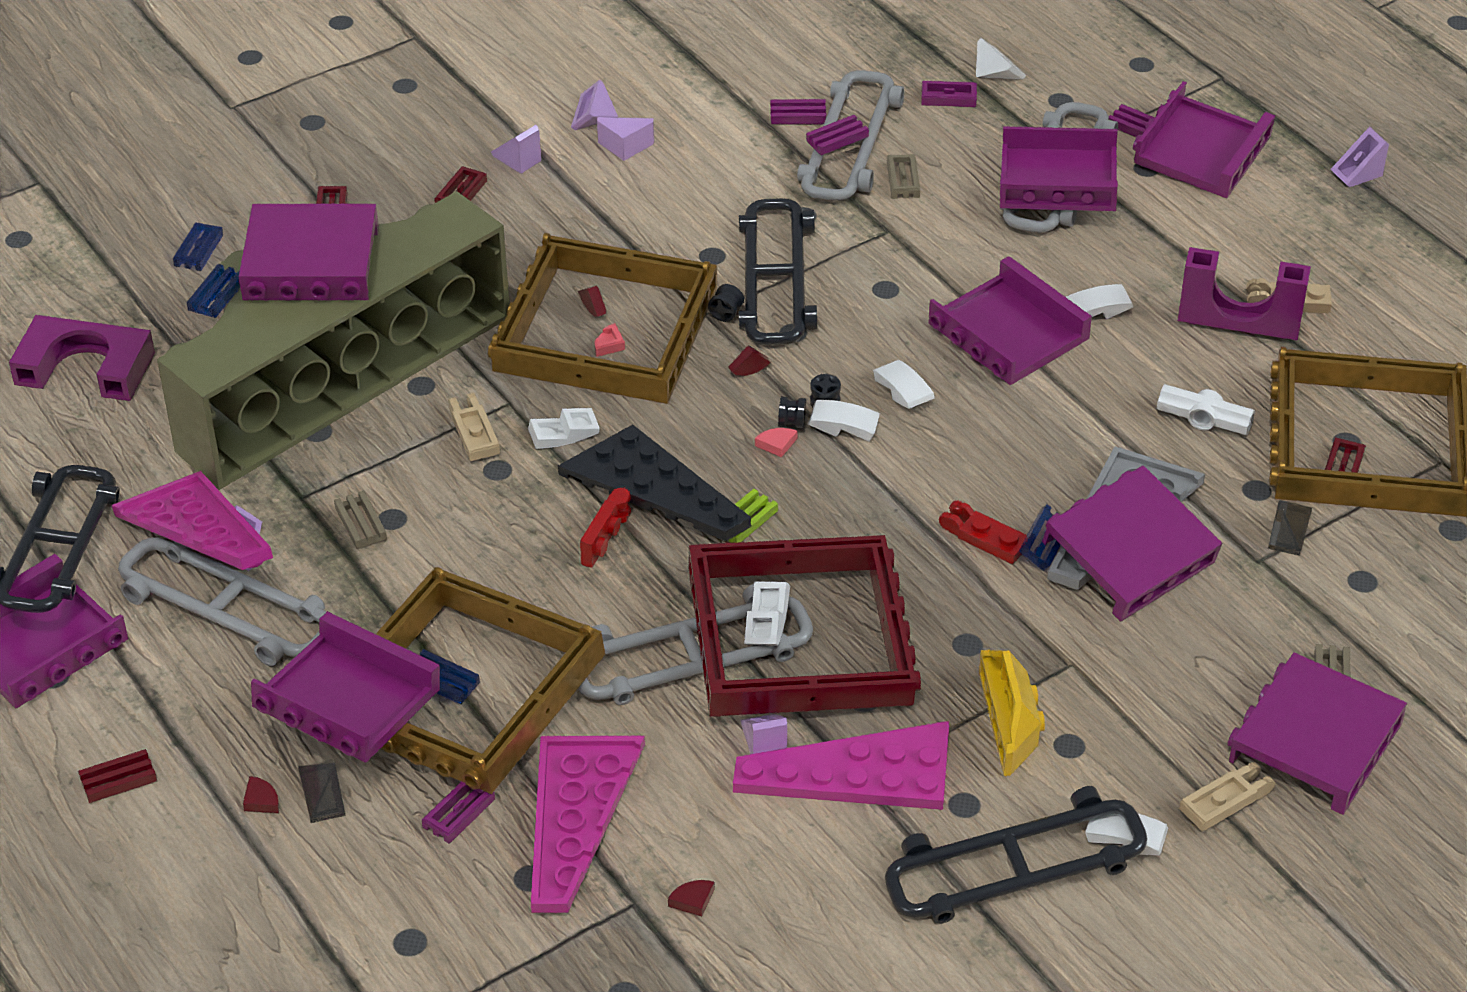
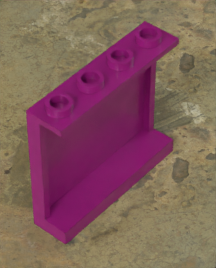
(1201, 143)
(1059, 168)
(308, 252)
(1012, 322)
(1134, 540)
(53, 644)
(349, 688)
(1319, 728)

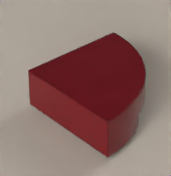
(593, 301)
(749, 362)
(260, 796)
(692, 896)

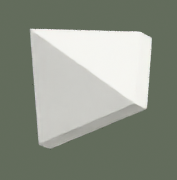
(994, 64)

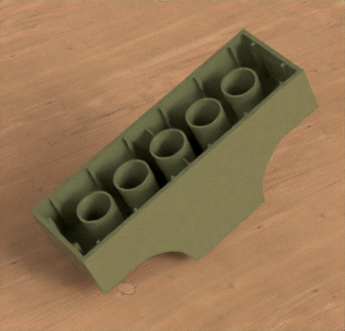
(296, 366)

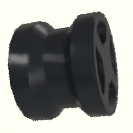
(726, 302)
(825, 388)
(792, 412)

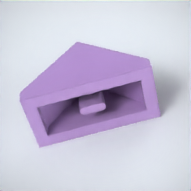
(625, 135)
(521, 151)
(1363, 160)
(765, 733)

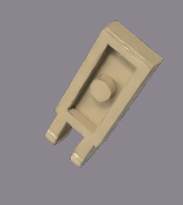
(1316, 300)
(474, 428)
(1225, 796)

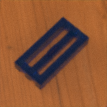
(203, 246)
(211, 290)
(1045, 562)
(454, 675)

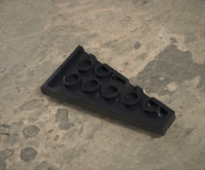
(656, 482)

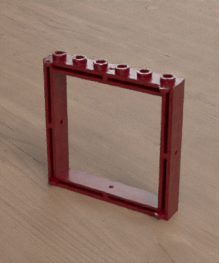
(803, 692)

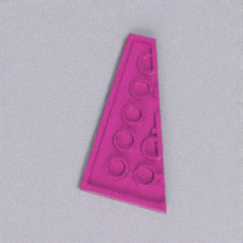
(199, 518)

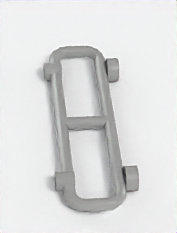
(1055, 120)
(859, 177)
(270, 646)
(622, 688)

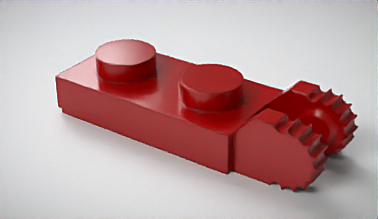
(604, 525)
(982, 531)

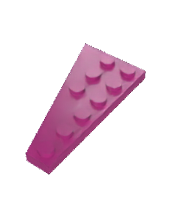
(878, 768)
(575, 802)

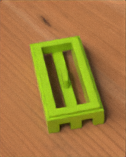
(750, 504)

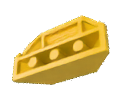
(1011, 707)

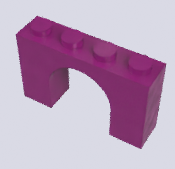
(1207, 305)
(54, 339)

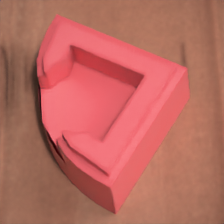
(609, 341)
(776, 440)

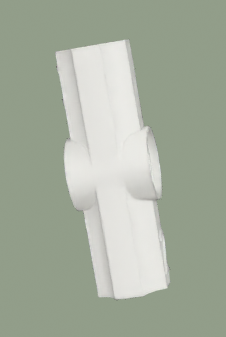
(1205, 409)

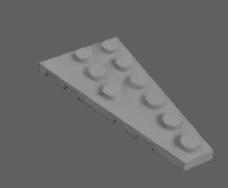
(1176, 479)

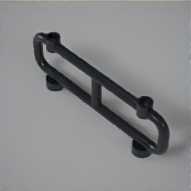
(803, 315)
(48, 489)
(1086, 806)

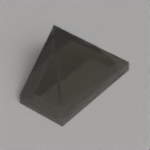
(1289, 527)
(322, 790)

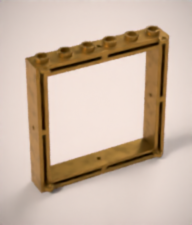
(593, 373)
(1360, 488)
(582, 651)

